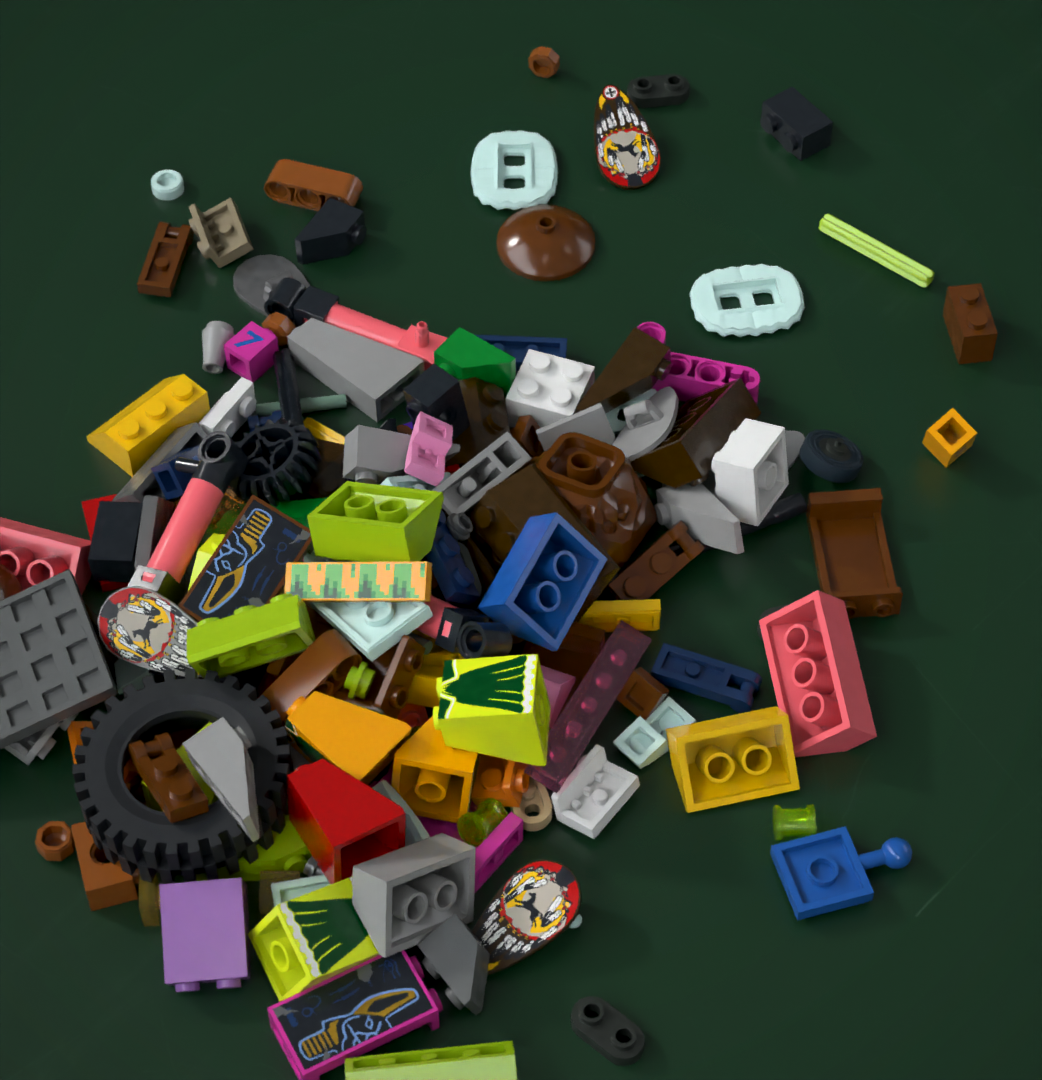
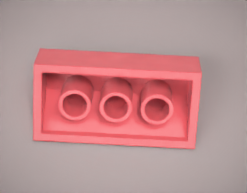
(40, 553)
(818, 675)

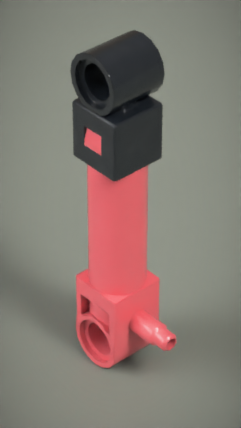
(303, 303)

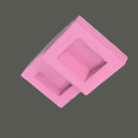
(427, 449)

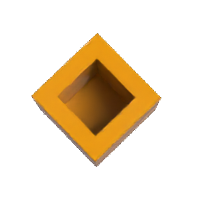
(949, 437)

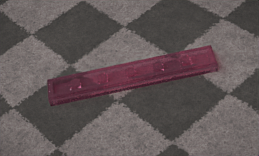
(590, 705)

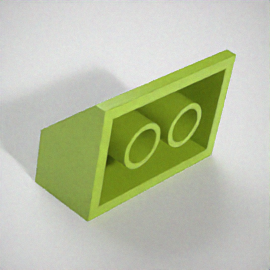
(375, 523)
(250, 636)

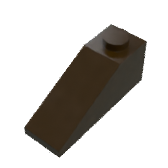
(630, 372)

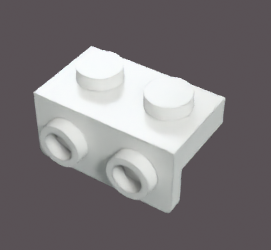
(231, 409)
(593, 793)

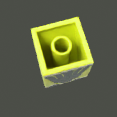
(495, 707)
(311, 939)

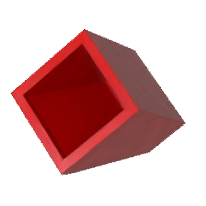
(342, 818)

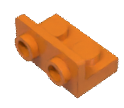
(500, 780)

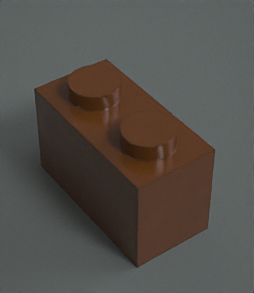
(970, 323)

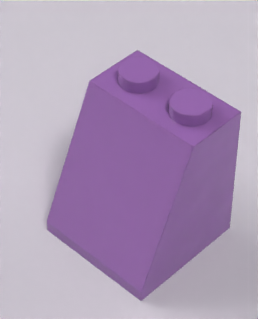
(205, 933)

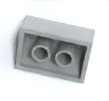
(414, 891)

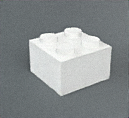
(547, 388)
(751, 470)

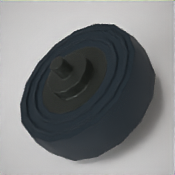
(831, 456)

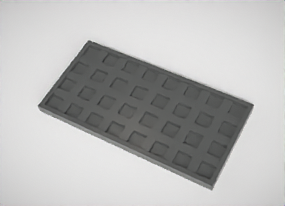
(48, 658)

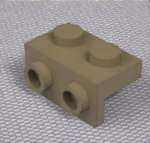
(220, 232)

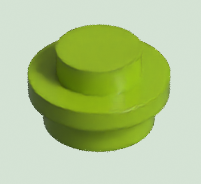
(359, 681)

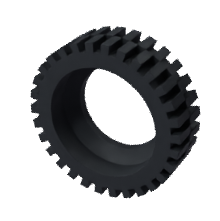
(145, 836)

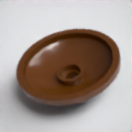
(545, 243)

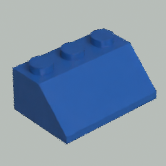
(543, 581)

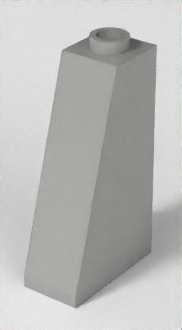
(355, 366)

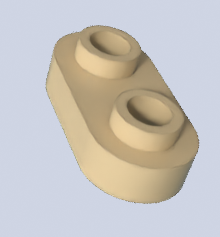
(534, 800)

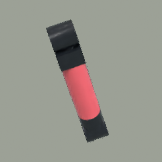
(219, 465)
(466, 631)

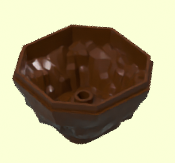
(600, 490)

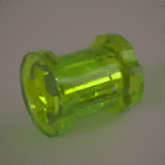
(793, 821)
(478, 825)

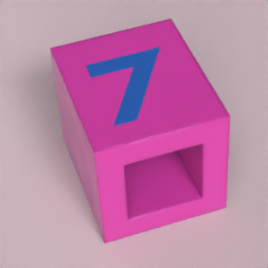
(251, 351)

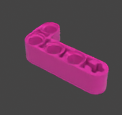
(697, 375)

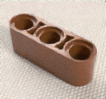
(311, 185)
(319, 668)

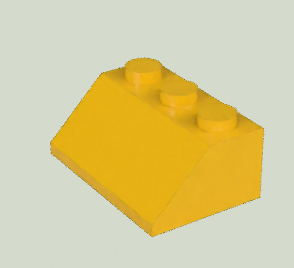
(148, 421)
(733, 758)

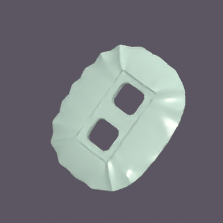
(490, 171)
(743, 284)

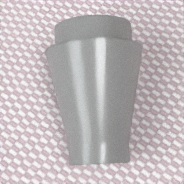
(213, 341)

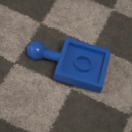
(828, 874)

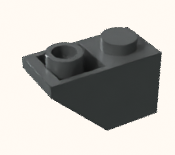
(460, 960)

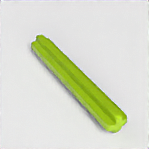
(876, 250)

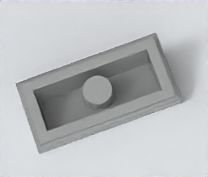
(588, 422)

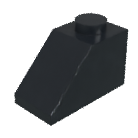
(331, 233)

